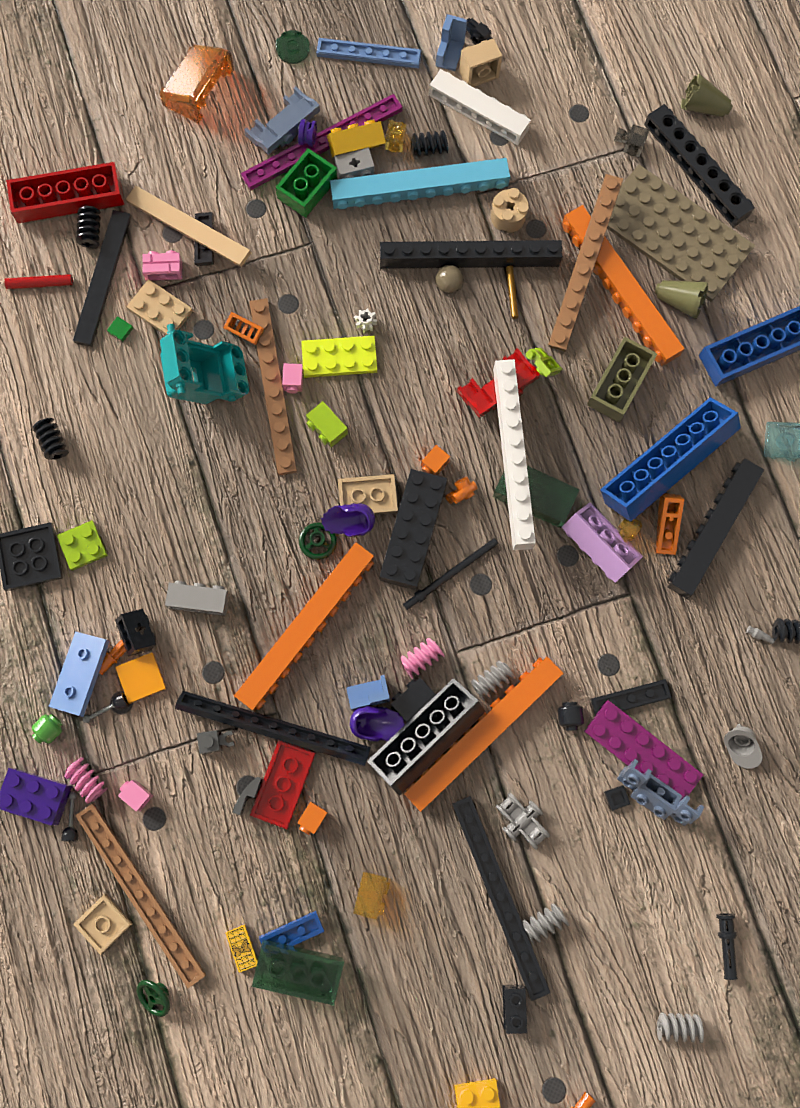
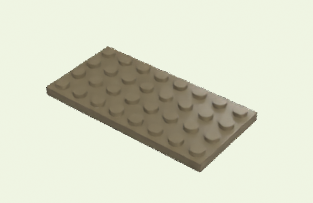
(677, 232)

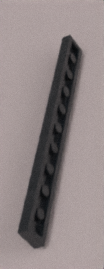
(273, 728)
(501, 899)

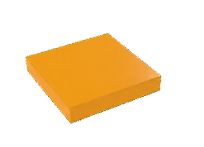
(140, 677)

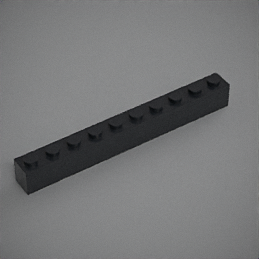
(470, 254)

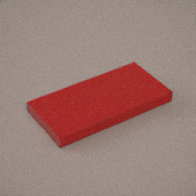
(283, 784)

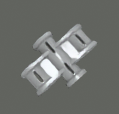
(517, 815)

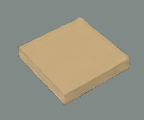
(102, 924)

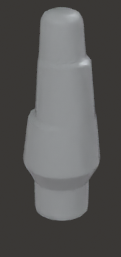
(759, 634)

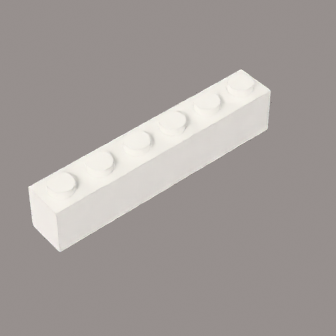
(479, 107)

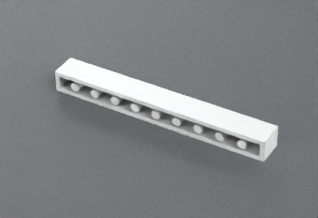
(514, 455)

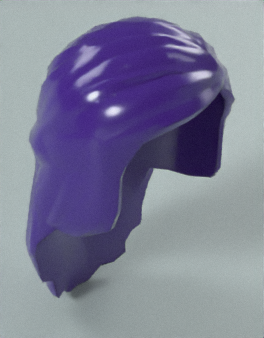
(349, 519)
(375, 723)

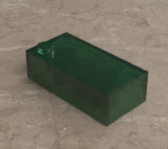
(549, 496)
(298, 972)

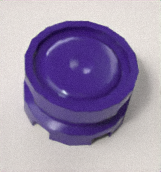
(307, 133)

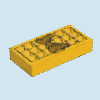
(242, 948)

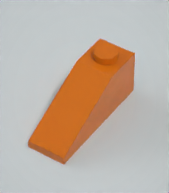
(669, 523)

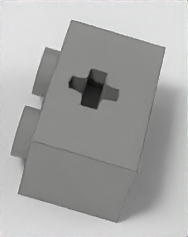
(354, 164)

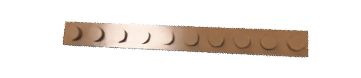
(585, 262)
(273, 389)
(141, 895)

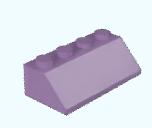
(601, 542)

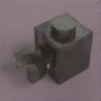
(634, 140)

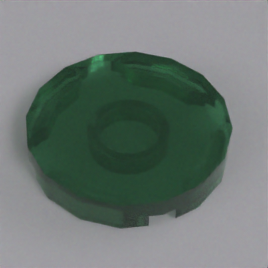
(292, 47)

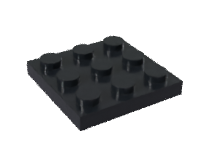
(29, 557)

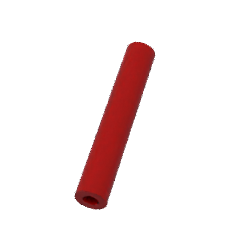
(38, 281)

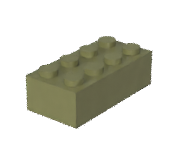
(622, 379)

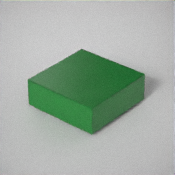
(120, 329)

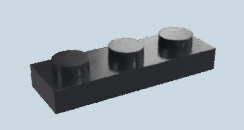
(203, 255)

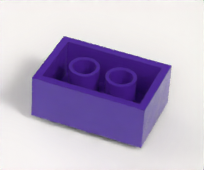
(34, 796)

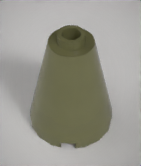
(705, 98)
(683, 295)

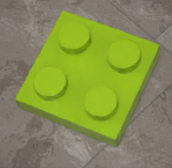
(82, 545)

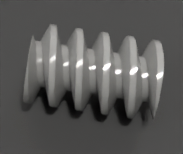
(492, 679)
(544, 923)
(680, 1026)

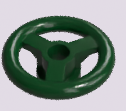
(317, 534)
(157, 994)

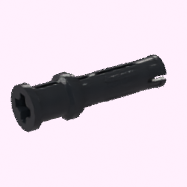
(729, 971)

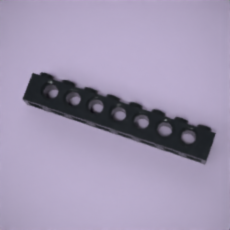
(700, 174)

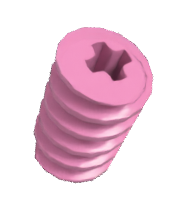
(421, 657)
(84, 781)

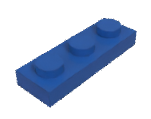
(296, 931)

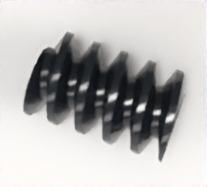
(429, 142)
(87, 227)
(48, 439)
(786, 629)

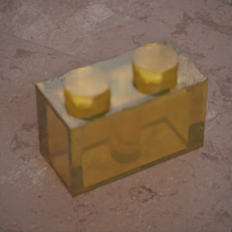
(370, 895)

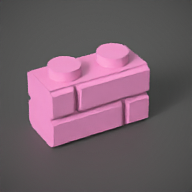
(162, 266)

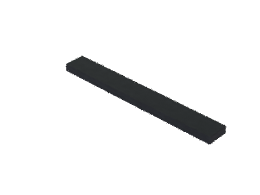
(102, 278)

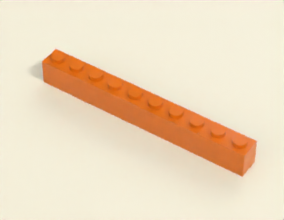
(626, 292)
(304, 627)
(480, 736)

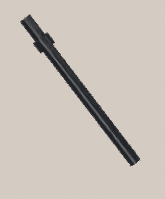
(420, 595)

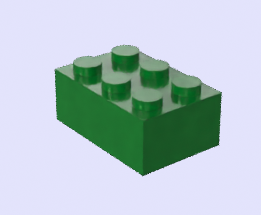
(306, 183)

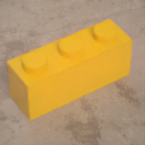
(356, 137)

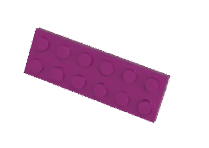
(631, 741)

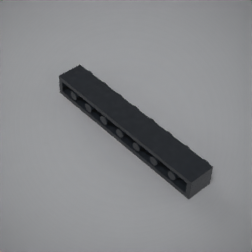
(715, 529)

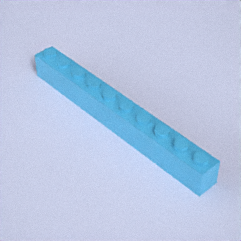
(420, 183)

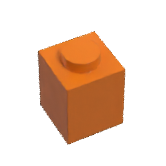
(435, 461)
(312, 818)

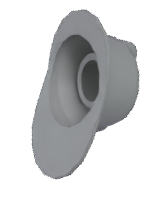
(743, 747)

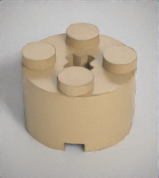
(509, 210)

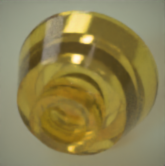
(629, 529)

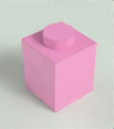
(292, 378)
(135, 795)

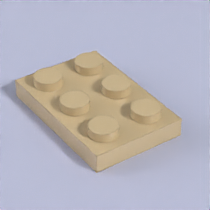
(159, 307)
(374, 491)

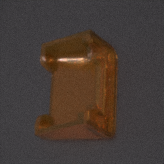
(195, 79)

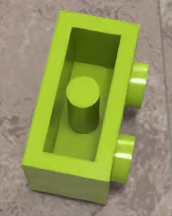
(326, 424)

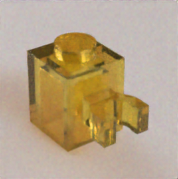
(395, 136)

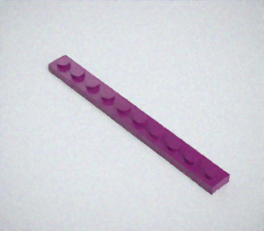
(286, 159)

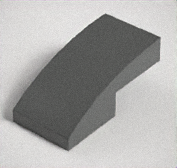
(252, 791)

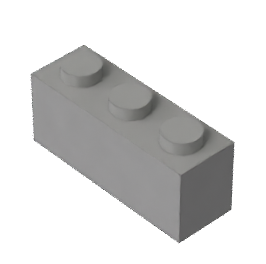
(197, 598)

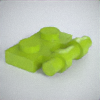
(545, 364)

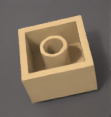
(480, 63)

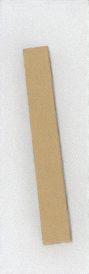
(188, 226)

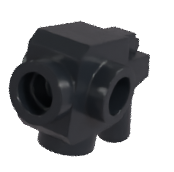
(478, 31)

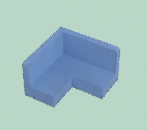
(451, 42)
(368, 694)

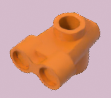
(464, 491)

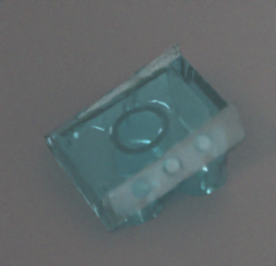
(782, 440)

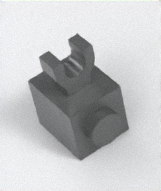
(212, 741)

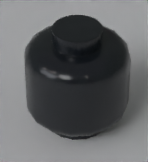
(570, 716)

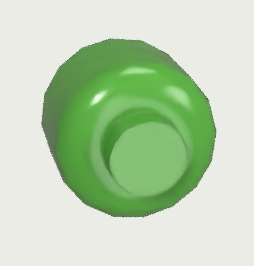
(47, 729)

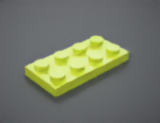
(339, 356)

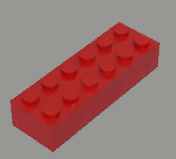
(64, 192)

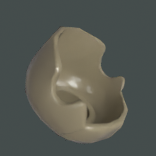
(449, 279)

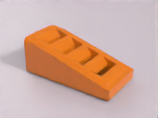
(231, 322)

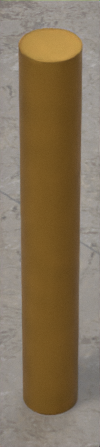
(512, 292)

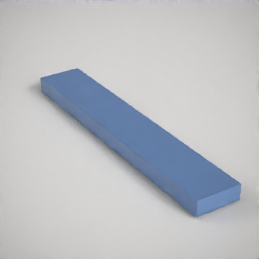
(368, 53)

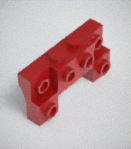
(484, 399)

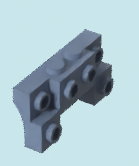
(285, 124)
(658, 796)

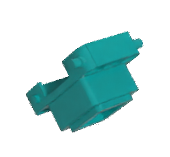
(216, 369)

